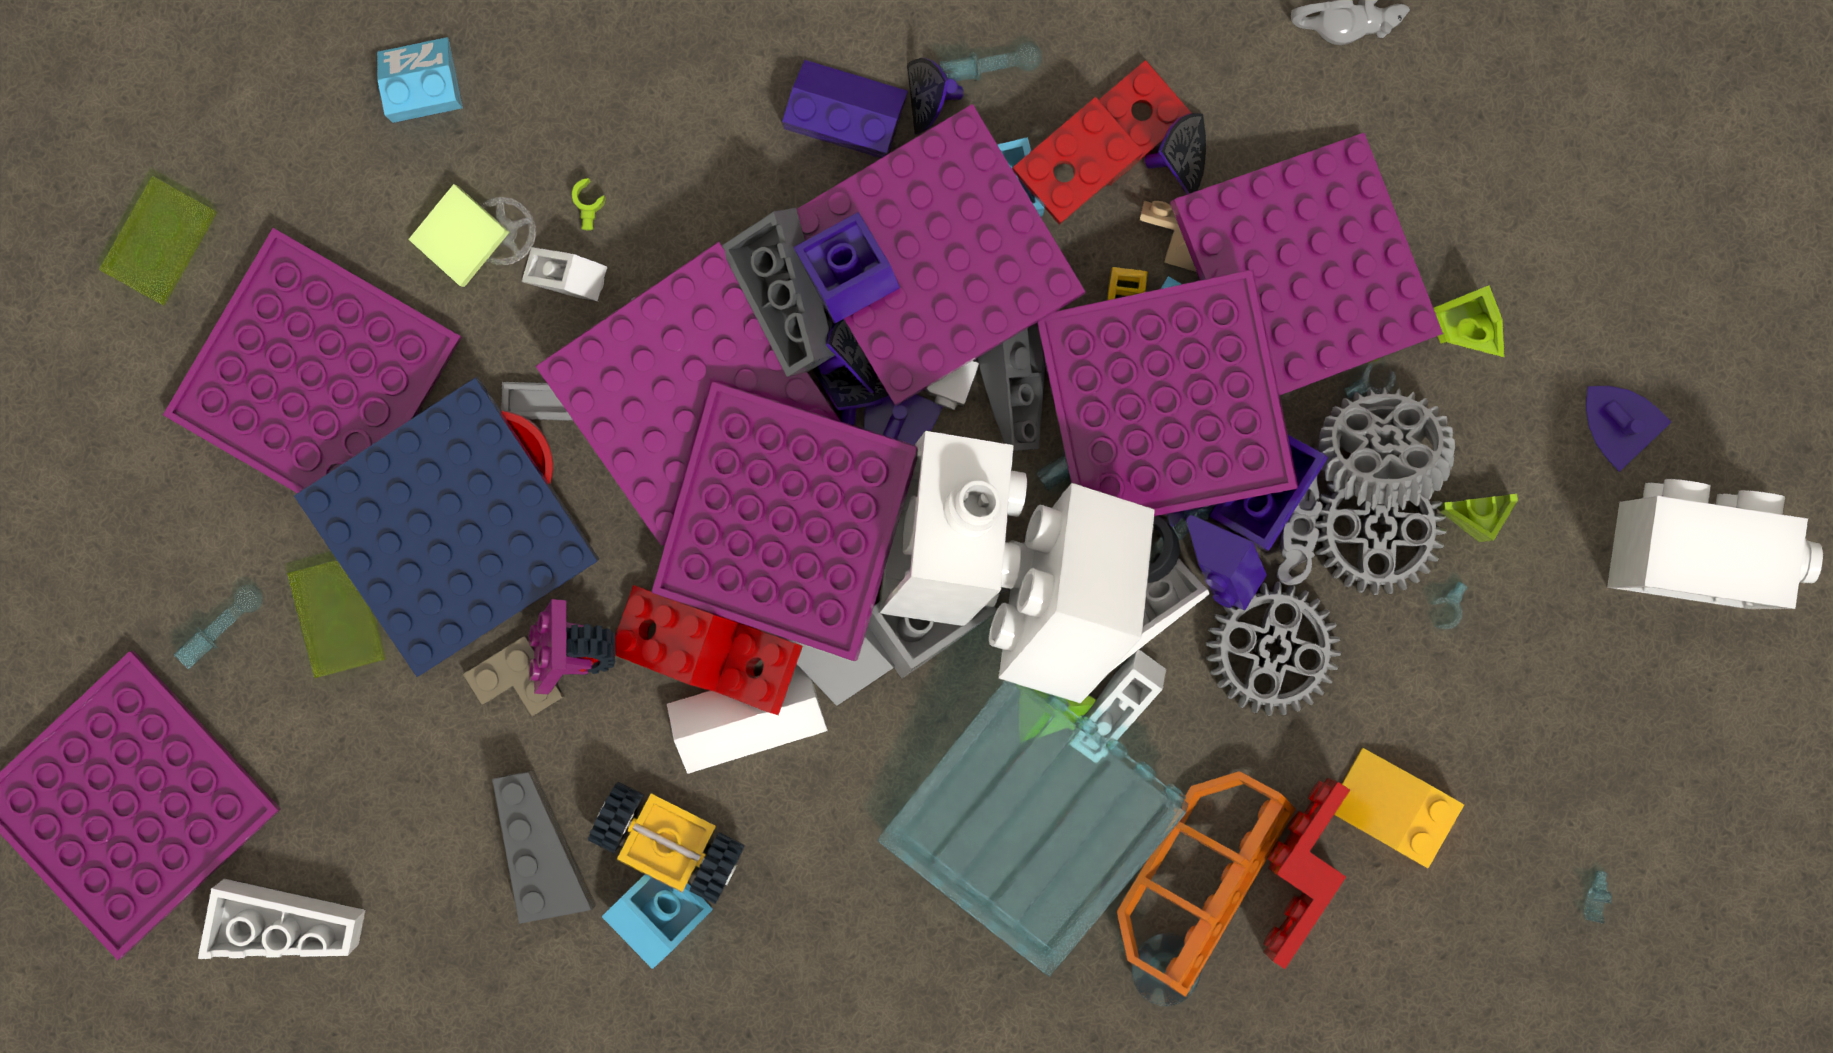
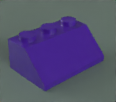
(844, 109)
(1264, 516)

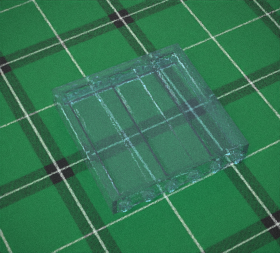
(1034, 822)

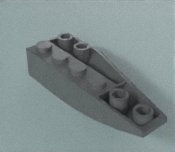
(1015, 387)

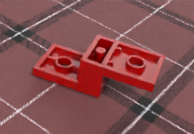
(1100, 142)
(706, 650)
(1305, 871)

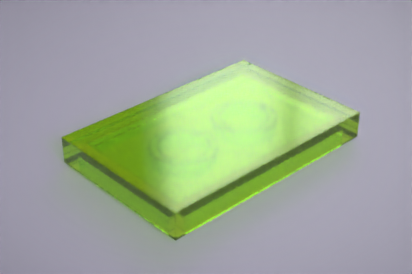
(158, 240)
(334, 620)

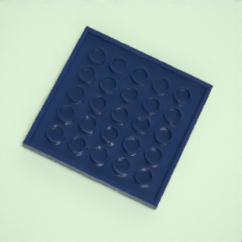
(447, 527)

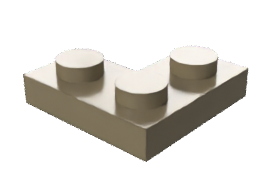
(508, 670)

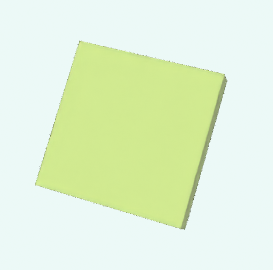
(459, 235)

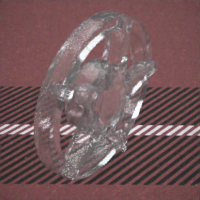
(512, 227)

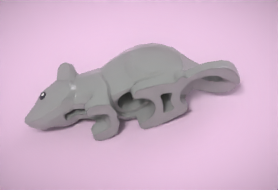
(1344, 22)
(1300, 537)

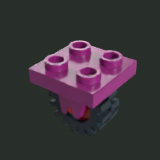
(566, 648)

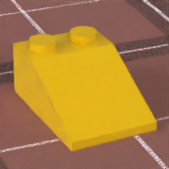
(1397, 808)

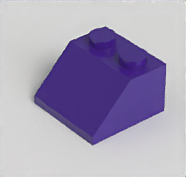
(847, 267)
(1227, 562)

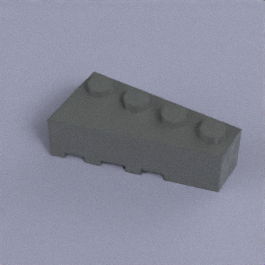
(781, 290)
(539, 860)

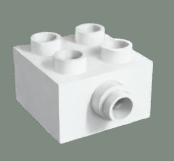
(952, 531)
(1712, 553)
(1075, 593)

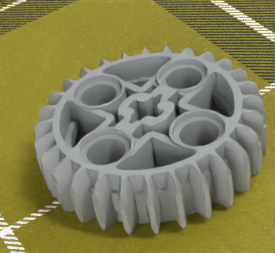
(1387, 448)
(1379, 545)
(1267, 665)

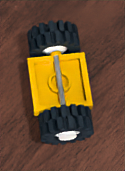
(666, 842)

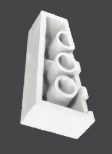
(276, 923)

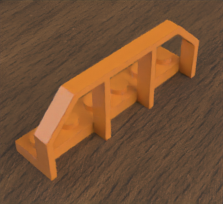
(1235, 881)

